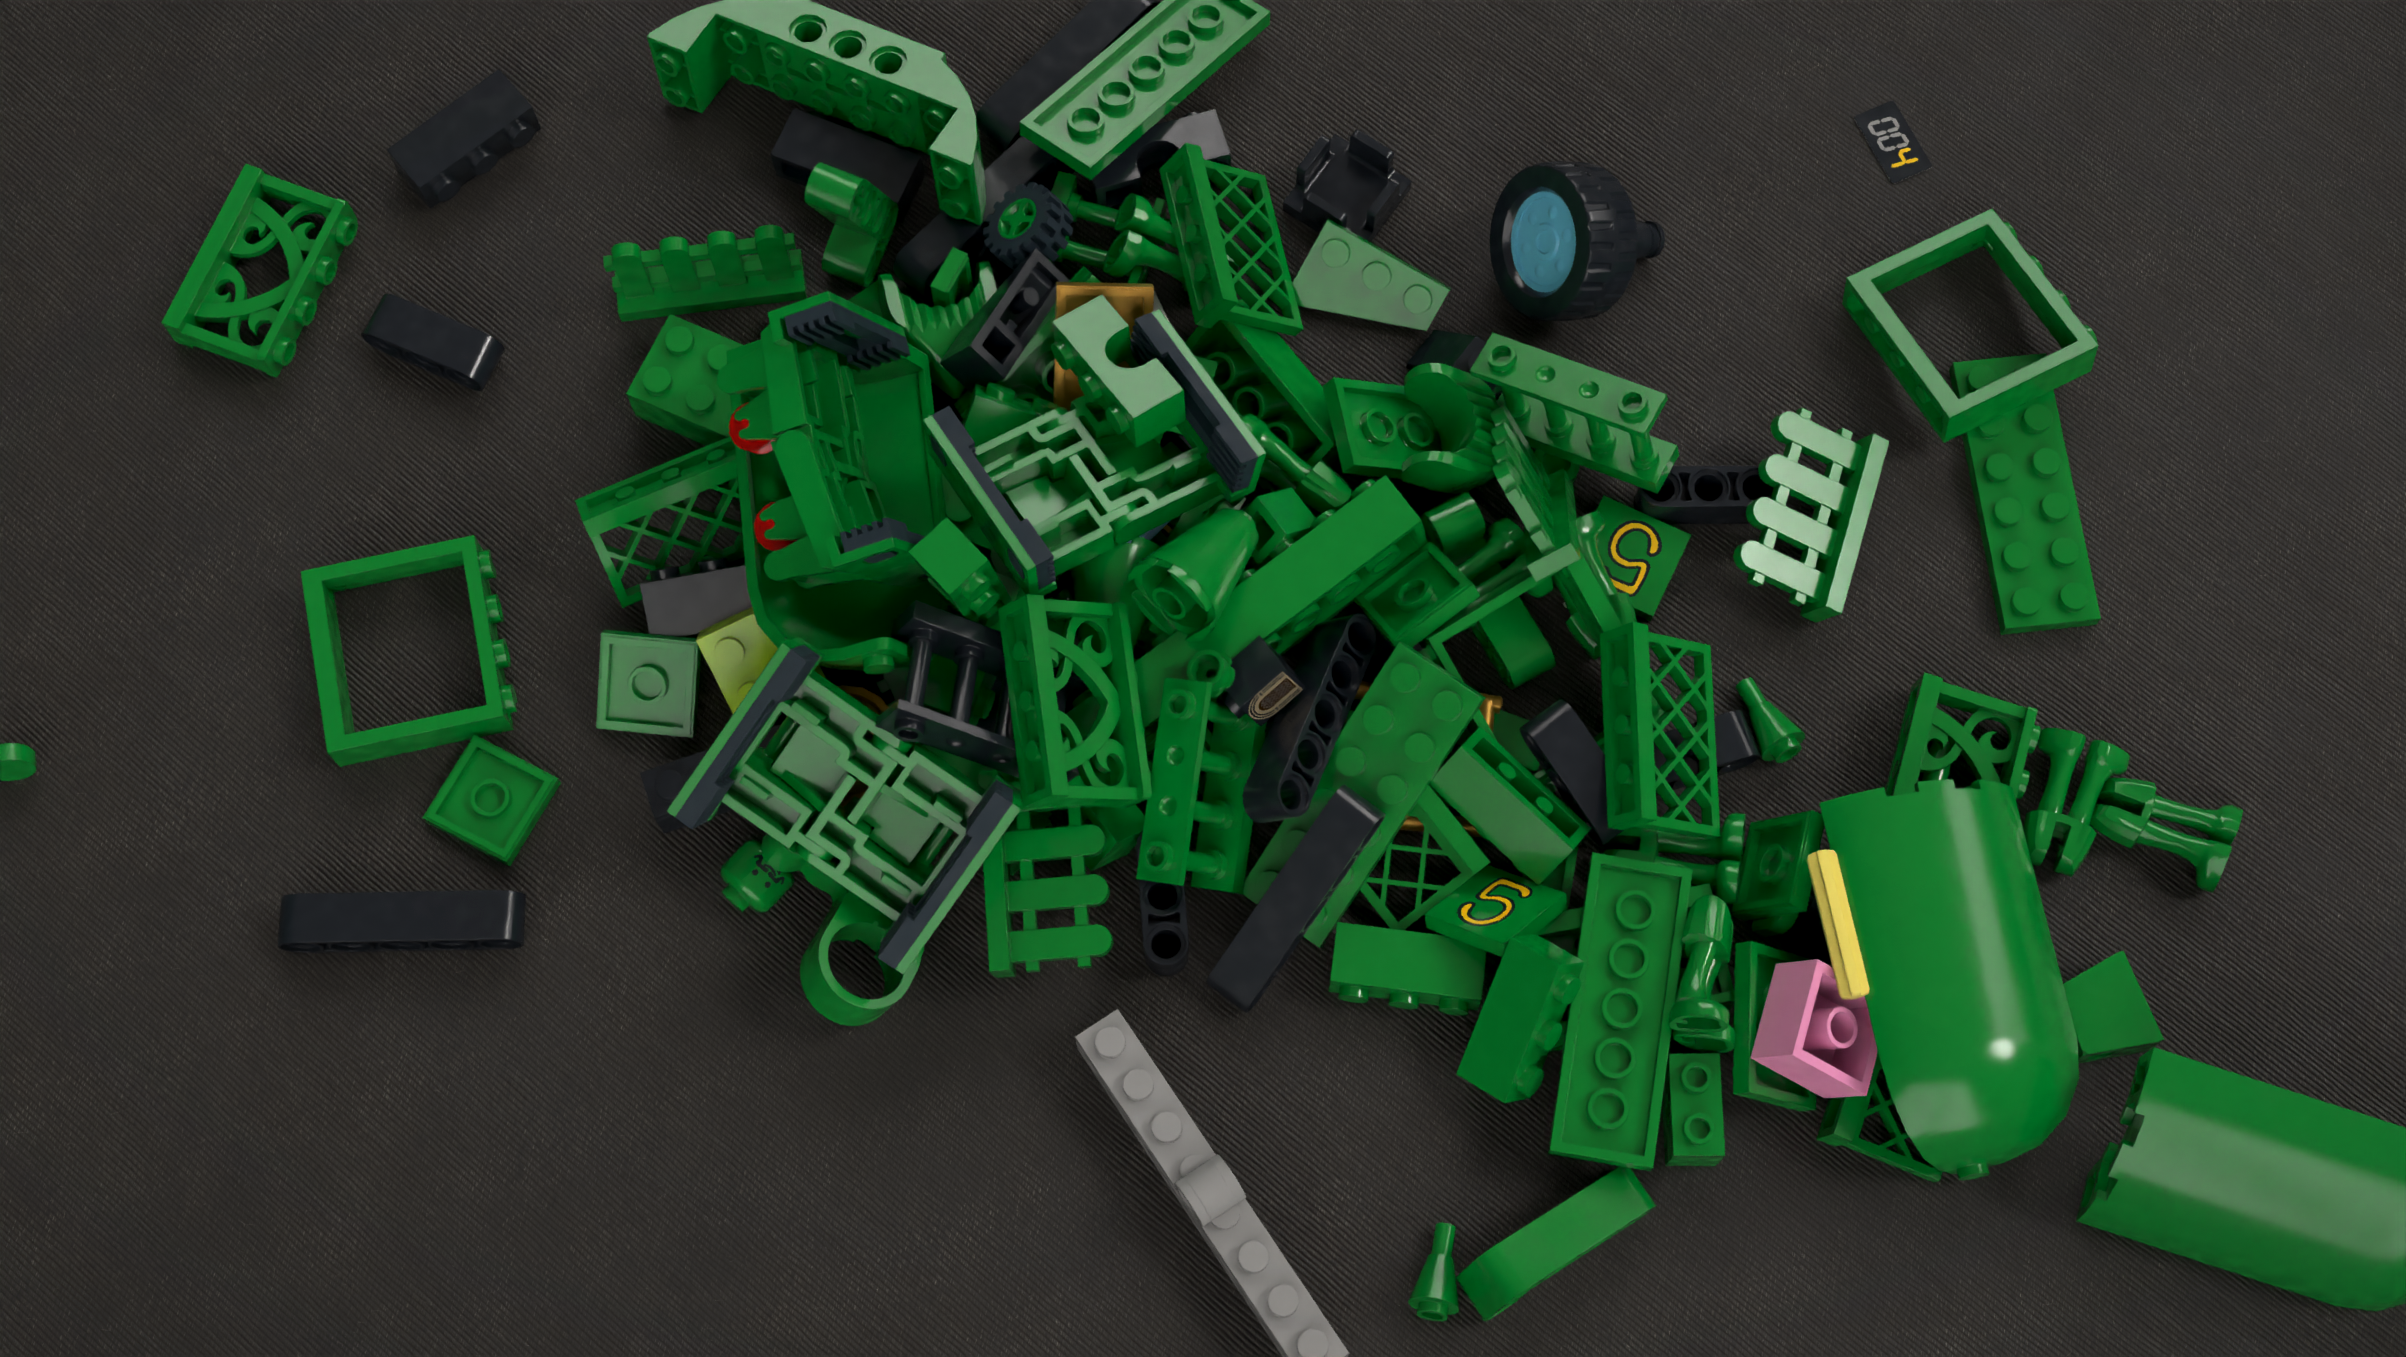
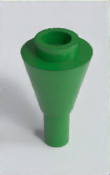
(1775, 733)
(1436, 1286)

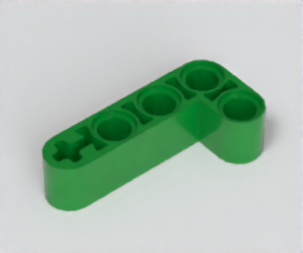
(861, 220)
(1509, 632)
(1554, 1241)

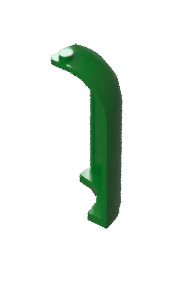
(856, 618)
(1957, 969)
(2256, 1183)

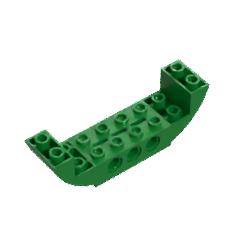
(837, 70)

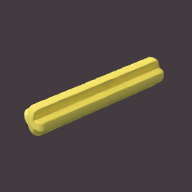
(1838, 924)

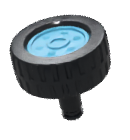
(1567, 241)

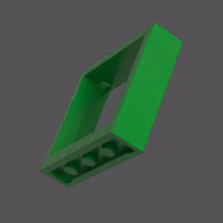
(1914, 369)
(319, 587)
(1586, 597)

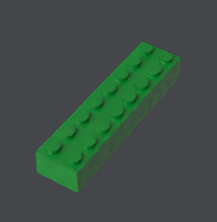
(1288, 595)

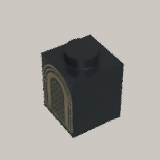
(1261, 683)

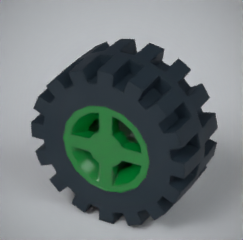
(1025, 222)

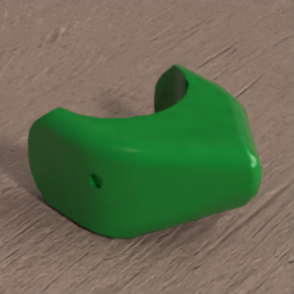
(935, 327)
(1462, 415)

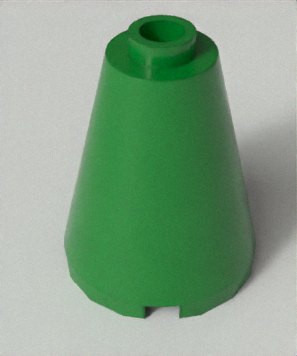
(1195, 574)
(1106, 581)

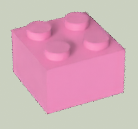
(1815, 1033)

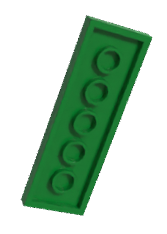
(1140, 79)
(2027, 508)
(1387, 758)
(1621, 1015)

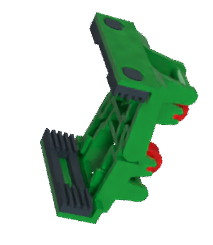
(811, 419)

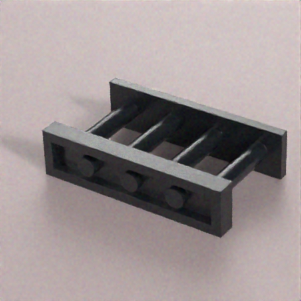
(971, 648)

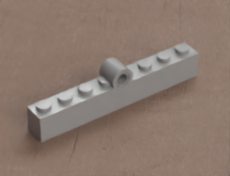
(1207, 1191)

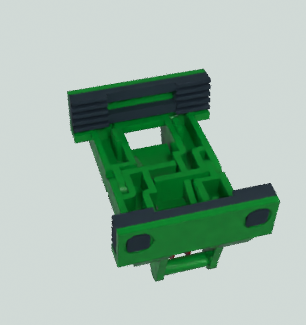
(1059, 525)
(819, 755)

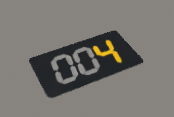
(1892, 142)

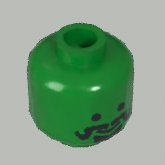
(752, 880)

